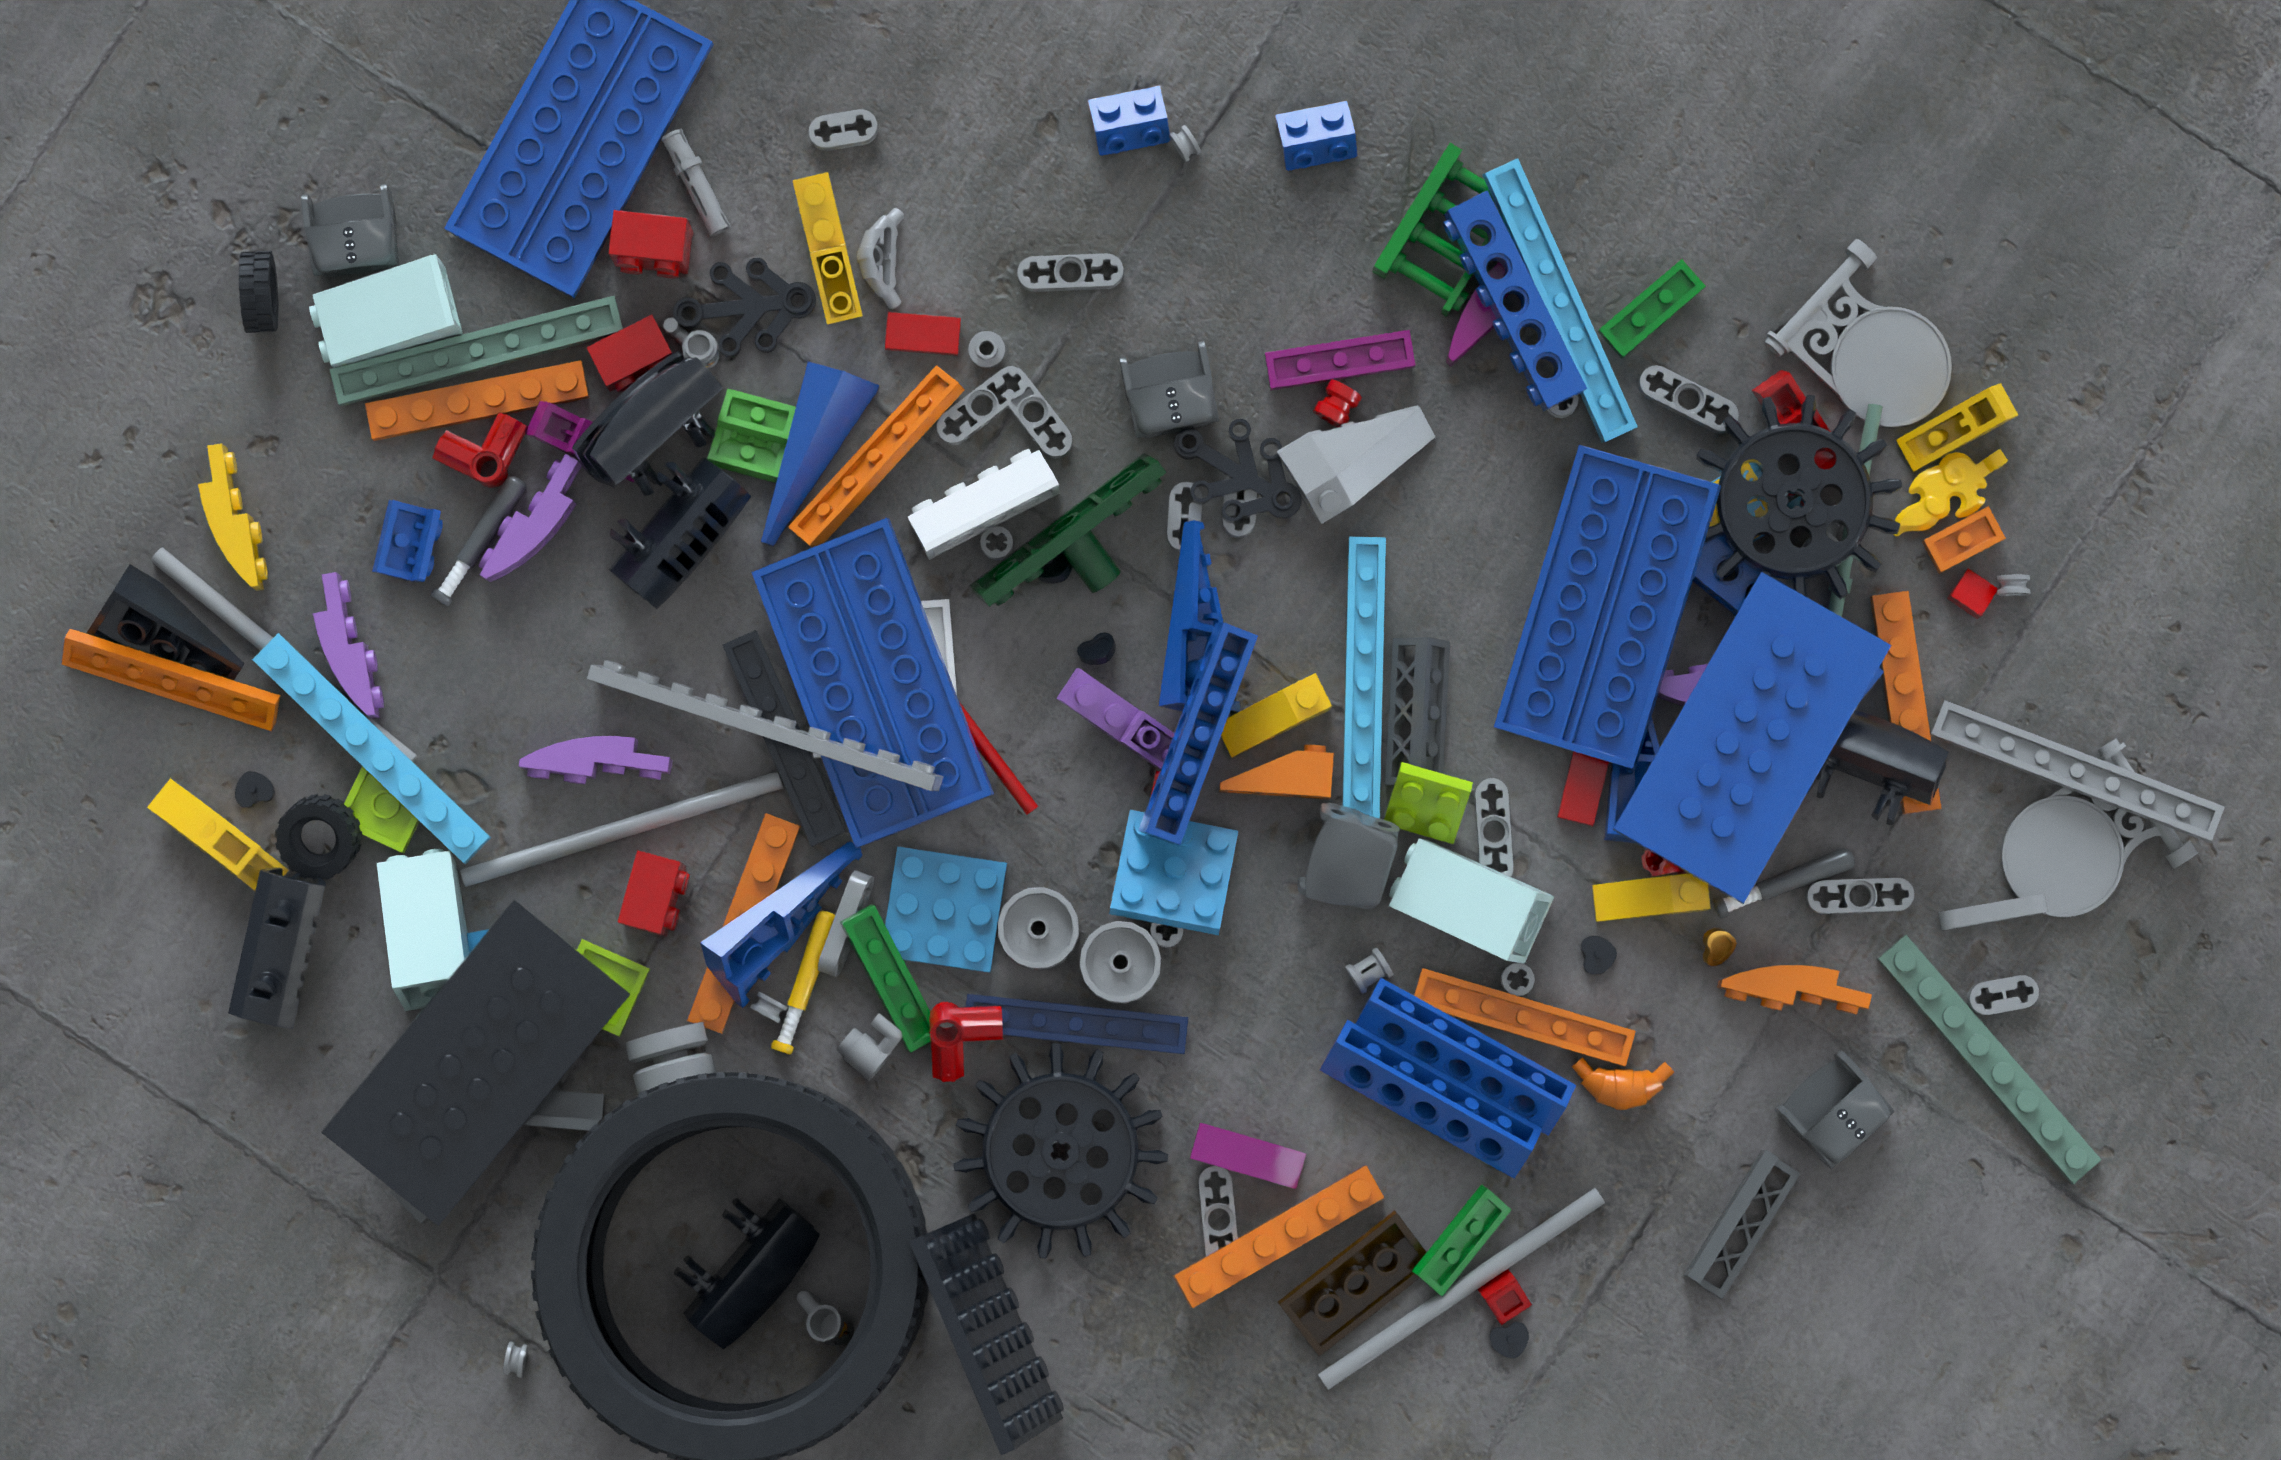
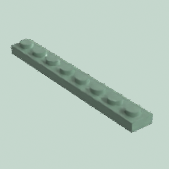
(476, 351)
(1989, 1059)

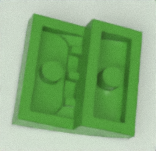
(751, 435)

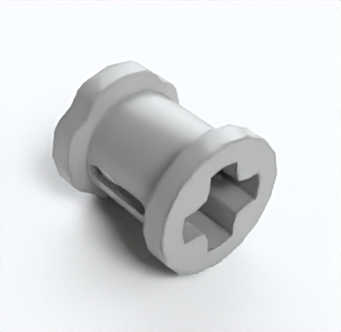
(1174, 938)
(1369, 970)

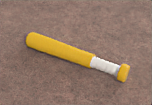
(804, 981)

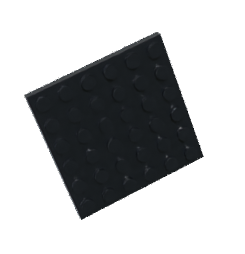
(988, 1332)

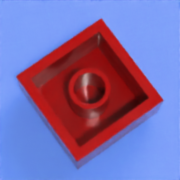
(650, 243)
(653, 894)

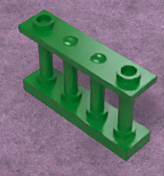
(1414, 230)

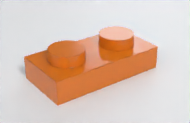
(1963, 539)

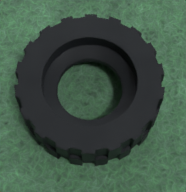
(258, 291)
(333, 813)

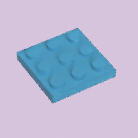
(1174, 882)
(945, 908)

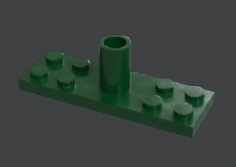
(1073, 537)

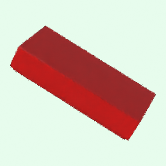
(922, 333)
(1582, 789)

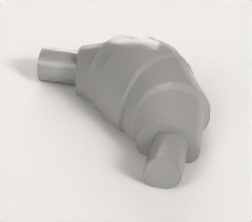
(878, 257)

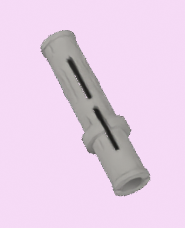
(690, 171)

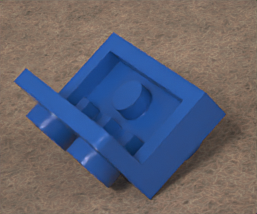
(1129, 120)
(1317, 135)
(407, 542)

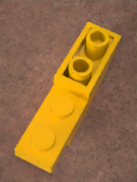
(827, 248)
(234, 533)
(212, 833)

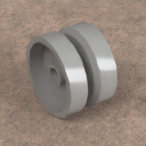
(1043, 950)
(1116, 984)
(670, 1056)

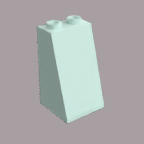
(386, 312)
(1470, 901)
(422, 923)

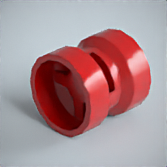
(1336, 406)

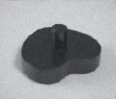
(1056, 570)
(1097, 650)
(252, 789)
(1598, 954)
(1510, 1340)

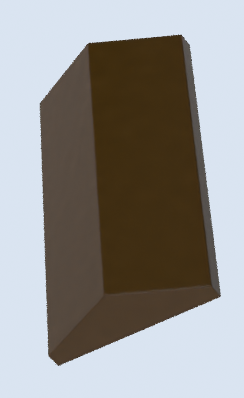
(1354, 1284)

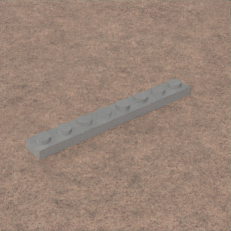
(2077, 771)

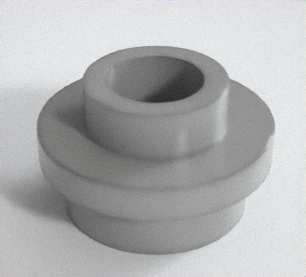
(995, 357)

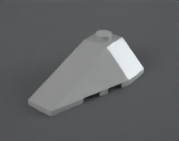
(1347, 462)

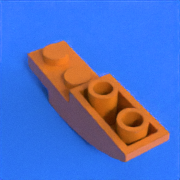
(1780, 984)

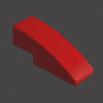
(1788, 402)

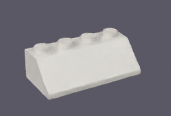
(983, 504)

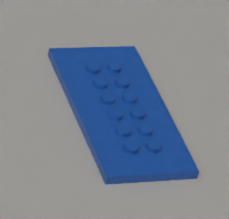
(578, 139)
(1607, 606)
(872, 676)
(1752, 737)

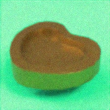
(1718, 946)

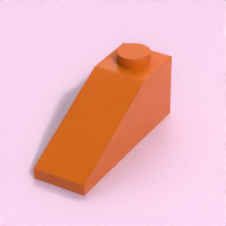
(1293, 775)

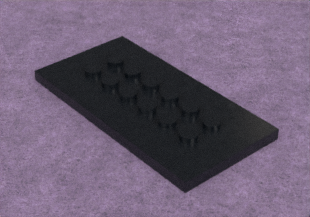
(475, 1062)

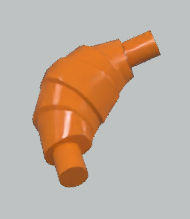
(1622, 1087)

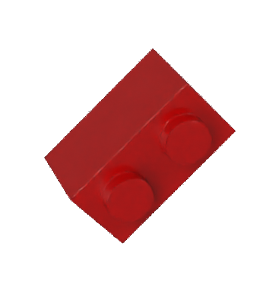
(629, 353)

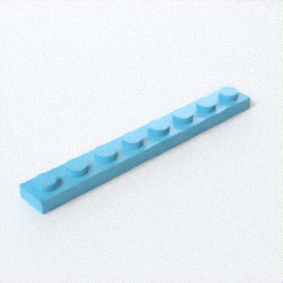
(1552, 279)
(1364, 674)
(371, 748)

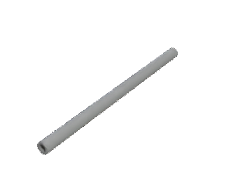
(233, 616)
(621, 829)
(1461, 1288)

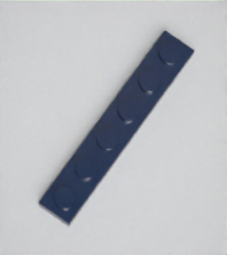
(1088, 1024)

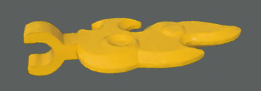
(1952, 477)

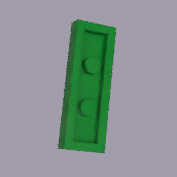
(1651, 308)
(1461, 1240)

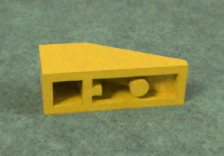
(1957, 427)
(1275, 715)
(1650, 897)

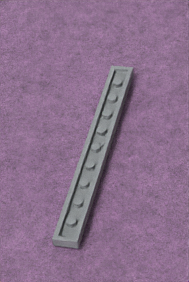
(780, 729)

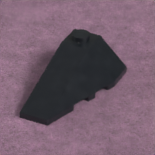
(154, 621)

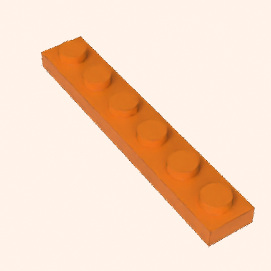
(476, 400)
(876, 457)
(1902, 675)
(170, 679)
(757, 882)
(1525, 1017)
(1278, 1236)

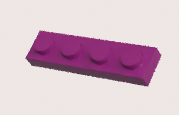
(1340, 360)

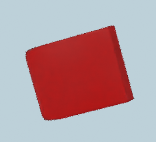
(1972, 594)
(1504, 1296)

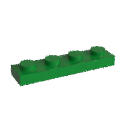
(889, 976)

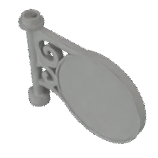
(1879, 357)
(2076, 849)

